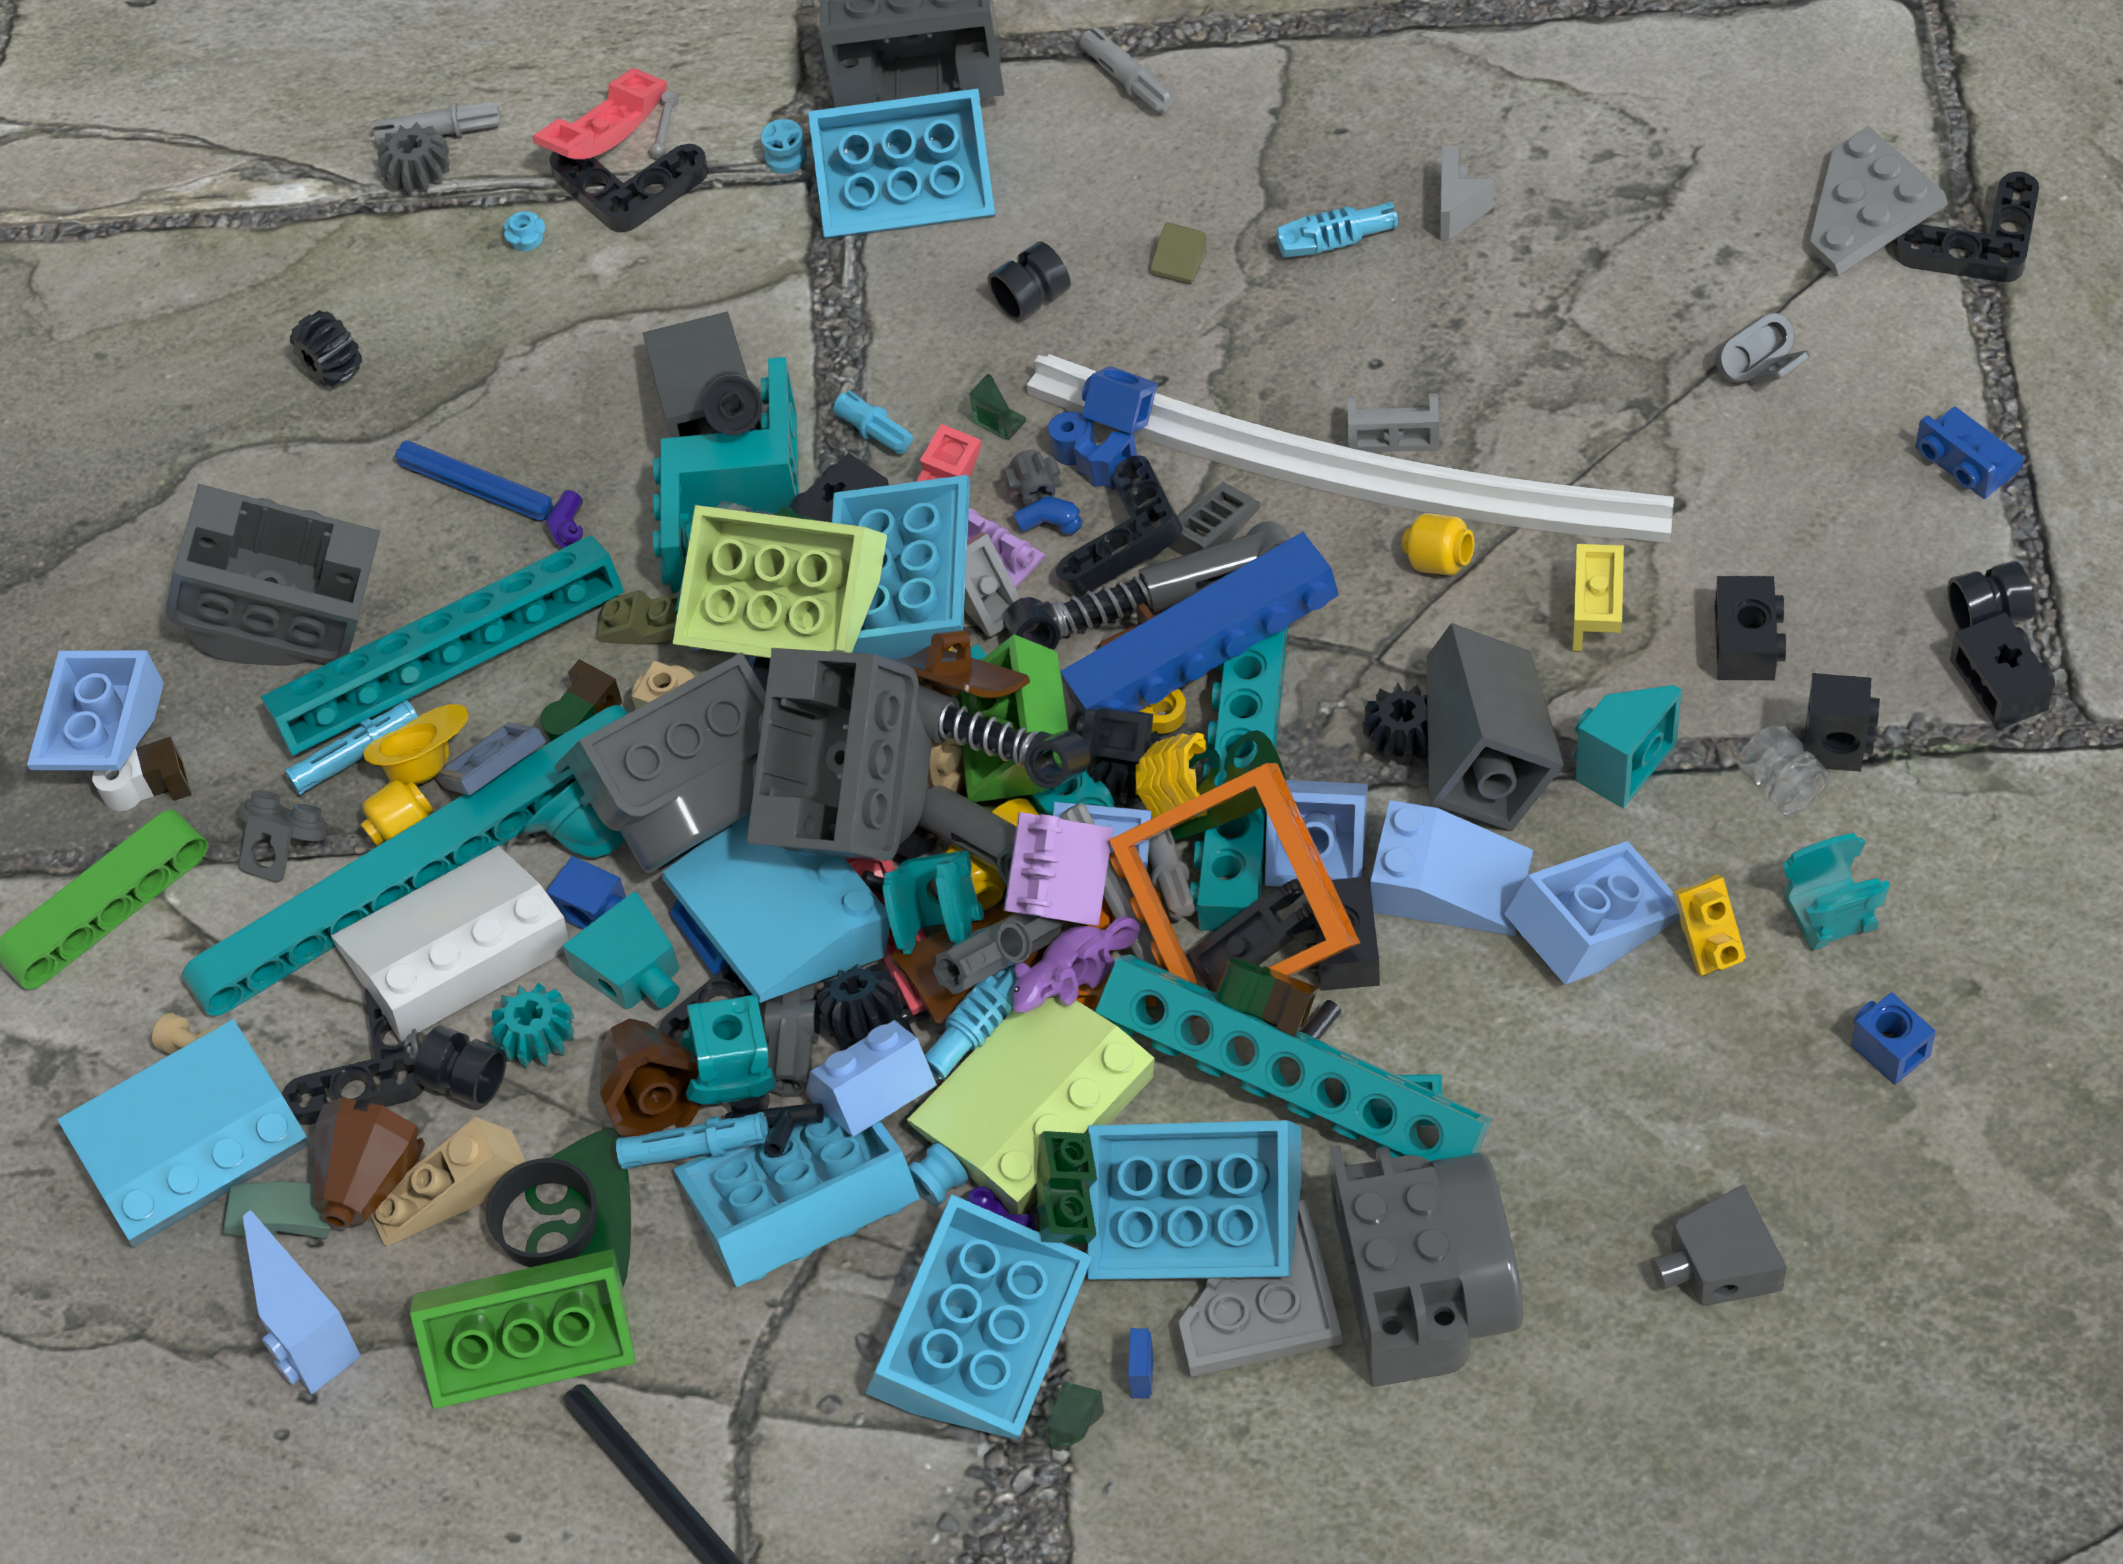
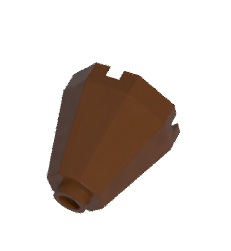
(646, 1079)
(360, 1159)

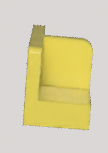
(1597, 590)

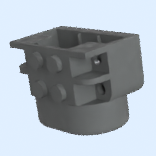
(909, 48)
(269, 580)
(839, 755)
(675, 764)
(1424, 1260)

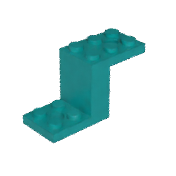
(744, 469)

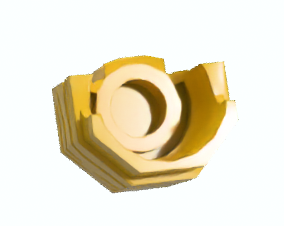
(1165, 774)

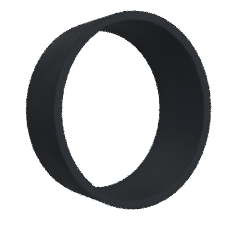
(527, 1176)

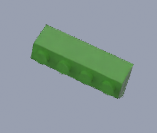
(523, 1328)

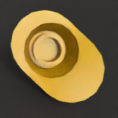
(419, 747)

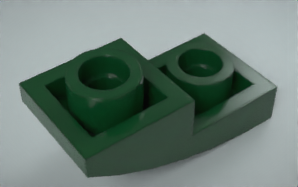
(1063, 1185)

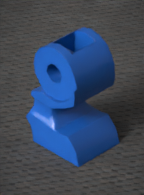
(1075, 444)

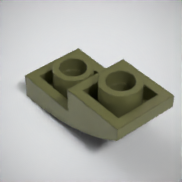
(638, 619)

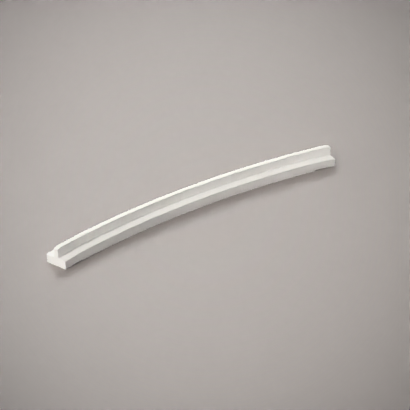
(1375, 475)

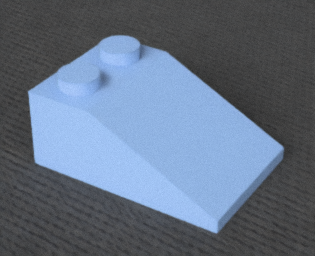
(95, 710)
(1446, 870)
(1592, 910)
(301, 1322)

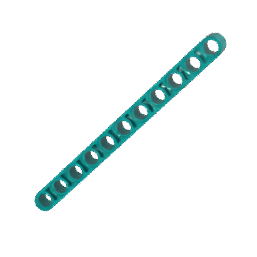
(420, 854)

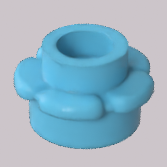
(524, 230)

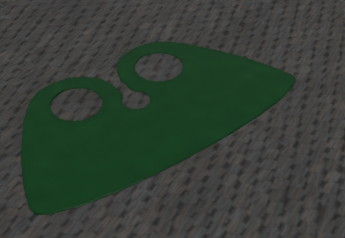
(1239, 805)
(599, 1161)

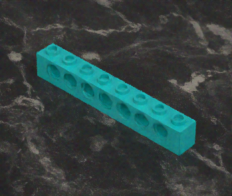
(442, 644)
(1242, 856)
(1125, 1006)

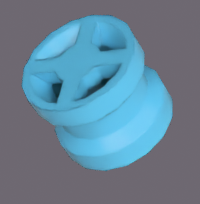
(783, 146)
(937, 1174)

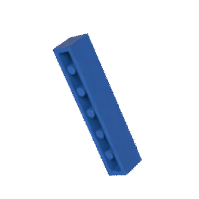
(1204, 629)

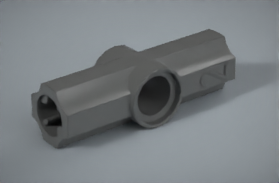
(993, 949)
(790, 1032)

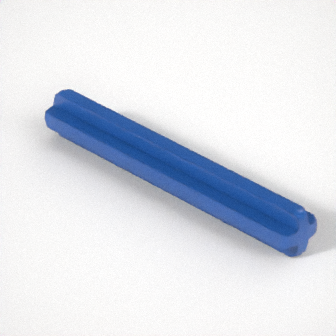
(474, 480)

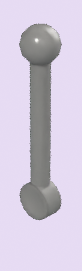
(669, 101)

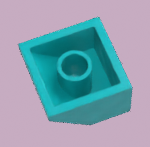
(1626, 740)

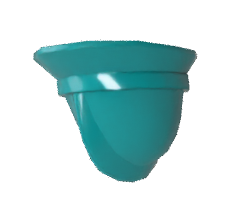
(575, 825)

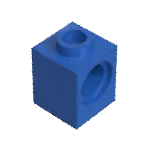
(1118, 399)
(584, 892)
(1892, 1056)

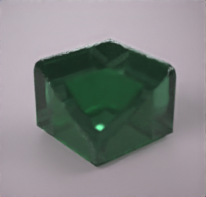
(992, 411)
(1073, 1414)

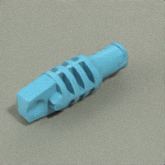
(1334, 229)
(973, 1021)

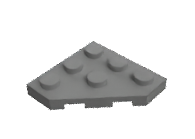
(1869, 200)
(1263, 1316)

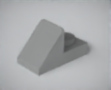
(1461, 198)
(987, 585)

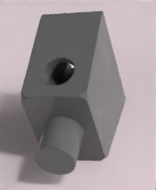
(1723, 1252)

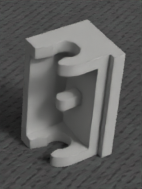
(1393, 427)

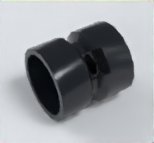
(1024, 283)
(731, 403)
(1981, 597)
(464, 1066)

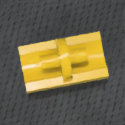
(1709, 925)

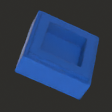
(1140, 1363)

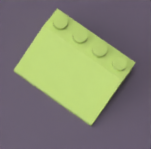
(775, 583)
(1032, 1076)

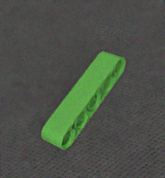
(101, 899)

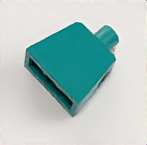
(626, 956)

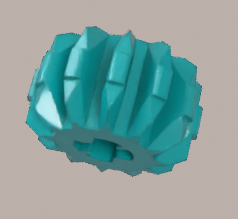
(532, 1025)

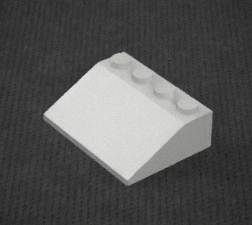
(453, 941)

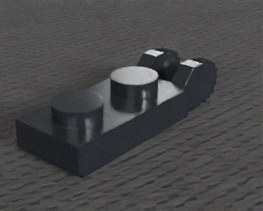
(1252, 934)

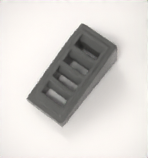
(1226, 529)

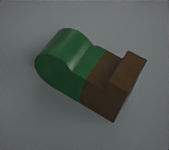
(587, 696)
(1266, 995)

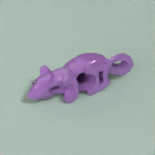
(1070, 960)

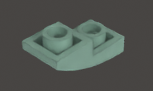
(278, 1206)

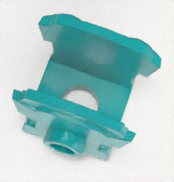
(1825, 895)
(913, 906)
(729, 1051)

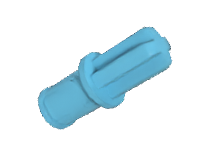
(872, 422)

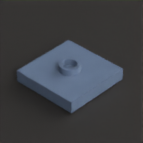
(490, 758)

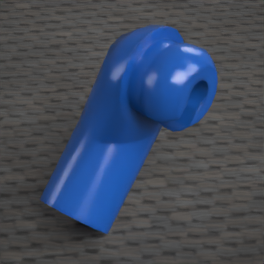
(1050, 510)

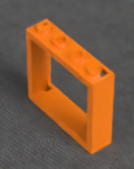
(1296, 843)

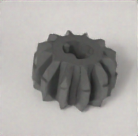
(413, 158)

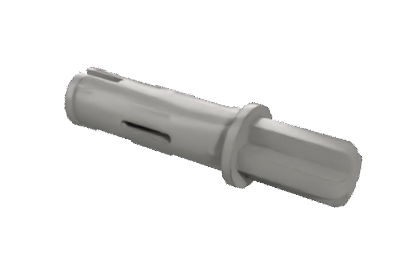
(1137, 79)
(444, 121)
(1169, 873)

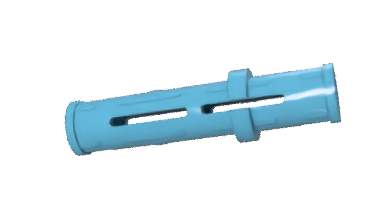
(347, 750)
(711, 1137)

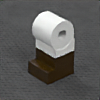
(145, 774)

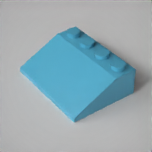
(901, 163)
(922, 561)
(779, 911)
(183, 1132)
(1195, 1200)
(784, 1207)
(979, 1322)

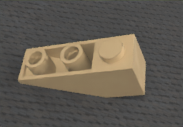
(448, 1180)

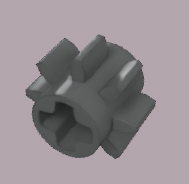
(1032, 476)

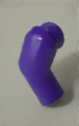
(561, 520)

